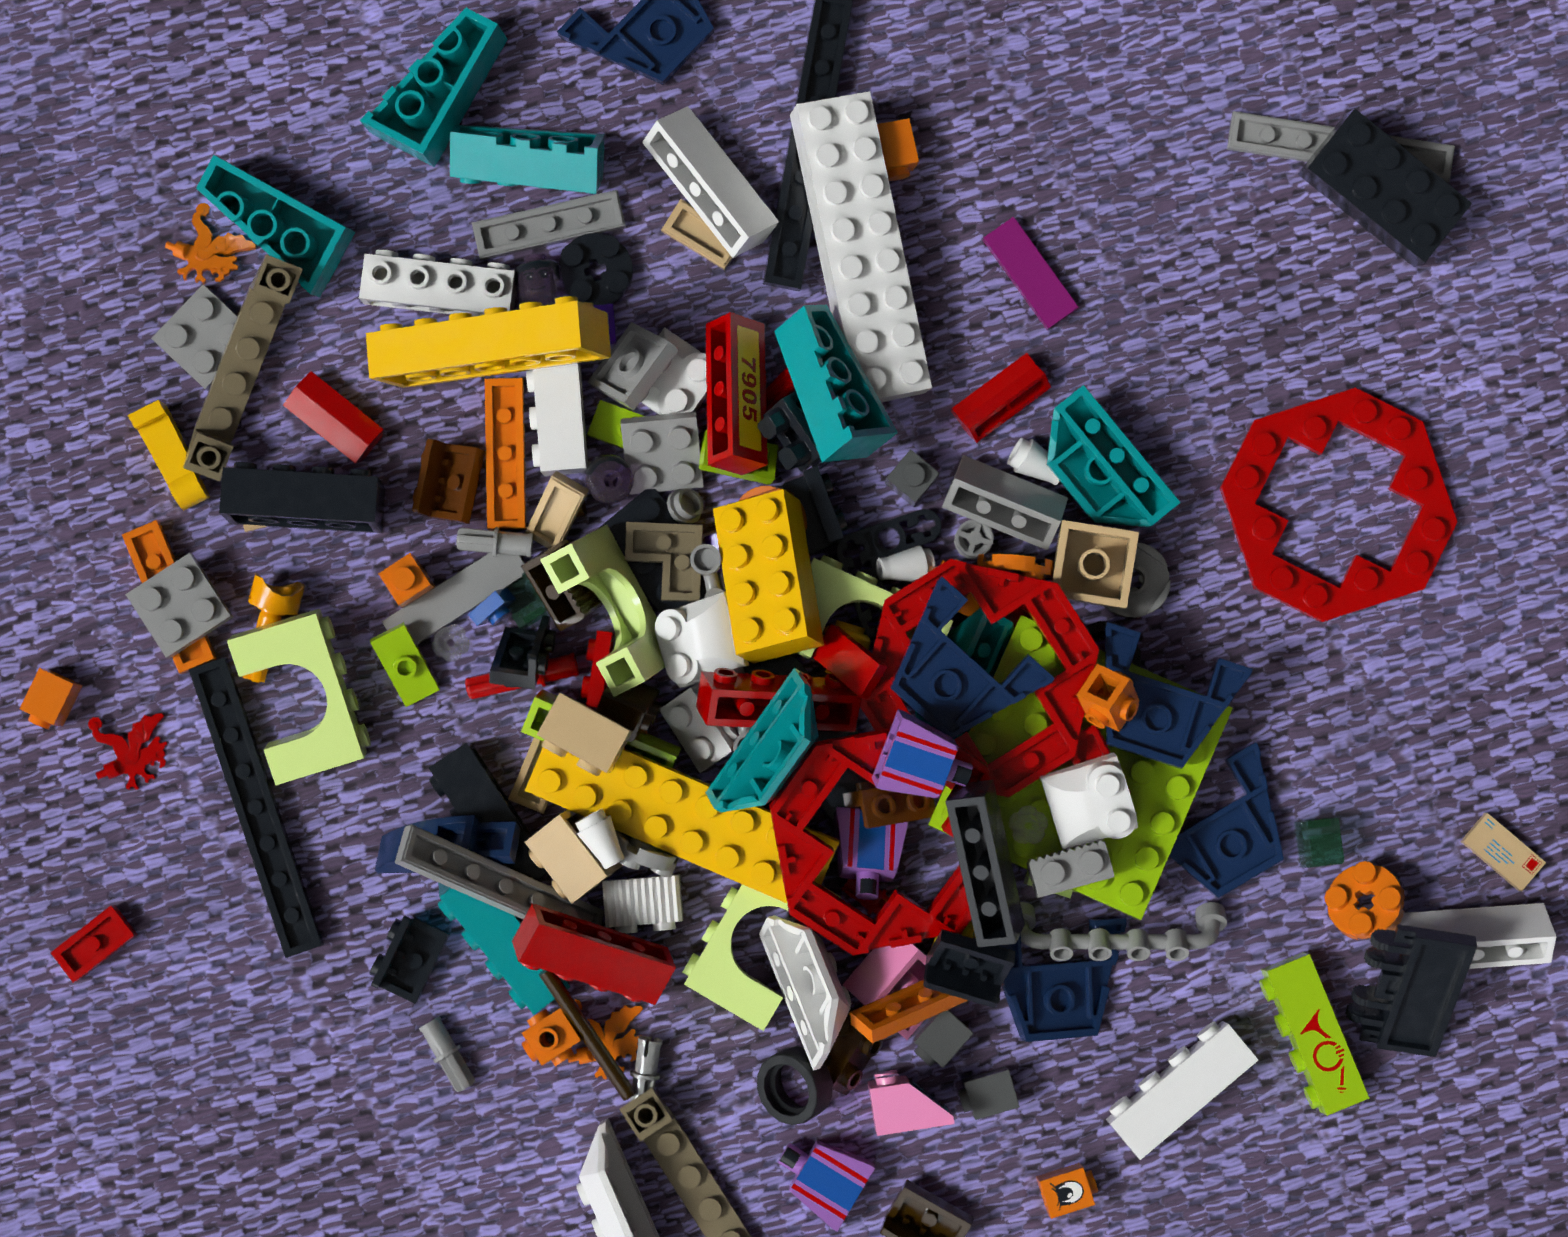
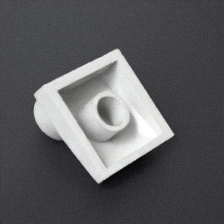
(682, 384)
(697, 640)
(1090, 801)

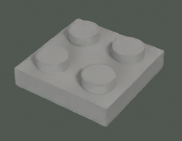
(198, 335)
(633, 366)
(663, 451)
(179, 605)

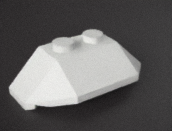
(808, 984)
(613, 1190)

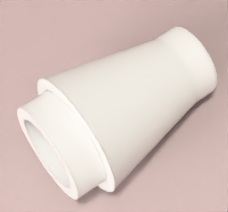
(1031, 460)
(906, 565)
(600, 837)

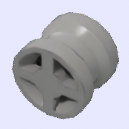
(975, 534)

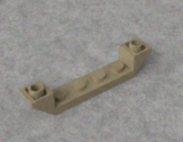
(240, 366)
(683, 1166)

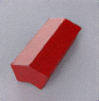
(1001, 398)
(334, 417)

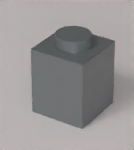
(911, 478)
(941, 1038)
(988, 1093)

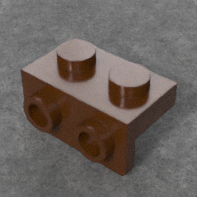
(447, 481)
(888, 807)

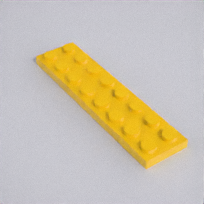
(672, 815)

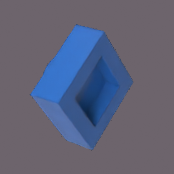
(493, 608)

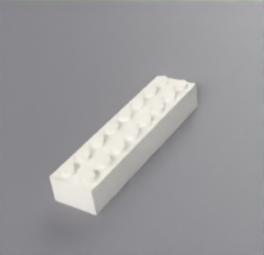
(860, 241)

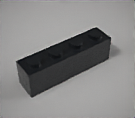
(476, 792)
(985, 863)

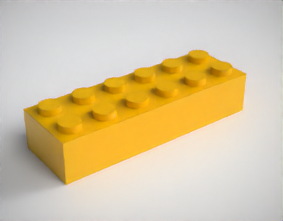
(488, 343)

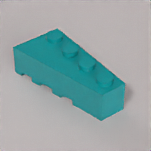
(438, 88)
(527, 157)
(278, 222)
(832, 387)
(493, 933)

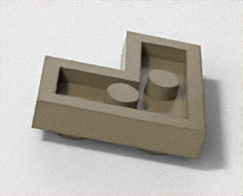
(672, 547)

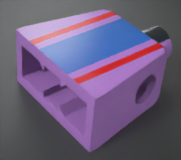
(918, 759)
(866, 853)
(827, 1179)

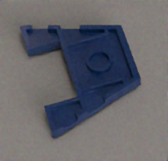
(649, 40)
(949, 684)
(1168, 718)
(1235, 839)
(1061, 996)

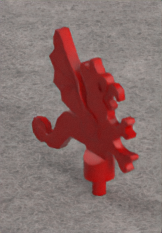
(130, 757)

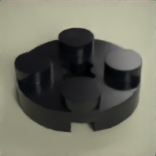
(606, 251)

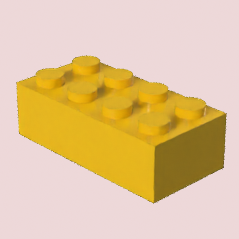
(768, 576)

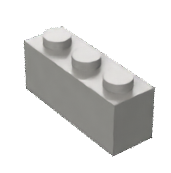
(1005, 502)

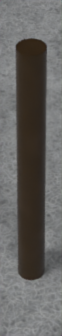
(588, 1034)

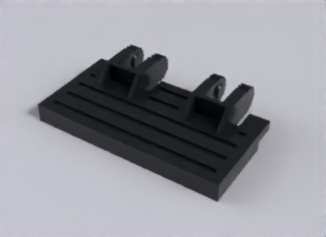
(1414, 990)

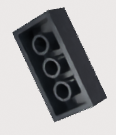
(1384, 188)
(302, 498)

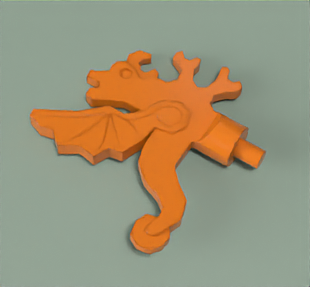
(204, 252)
(616, 1024)

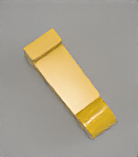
(169, 453)

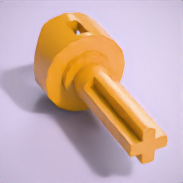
(273, 603)

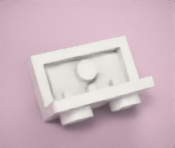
(701, 742)

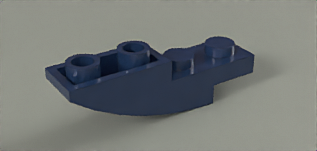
(489, 839)

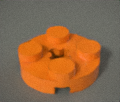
(1018, 564)
(1359, 881)

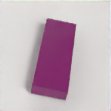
(1030, 273)

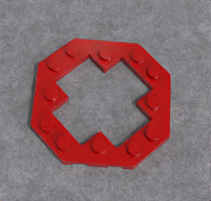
(1415, 479)
(997, 595)
(805, 855)

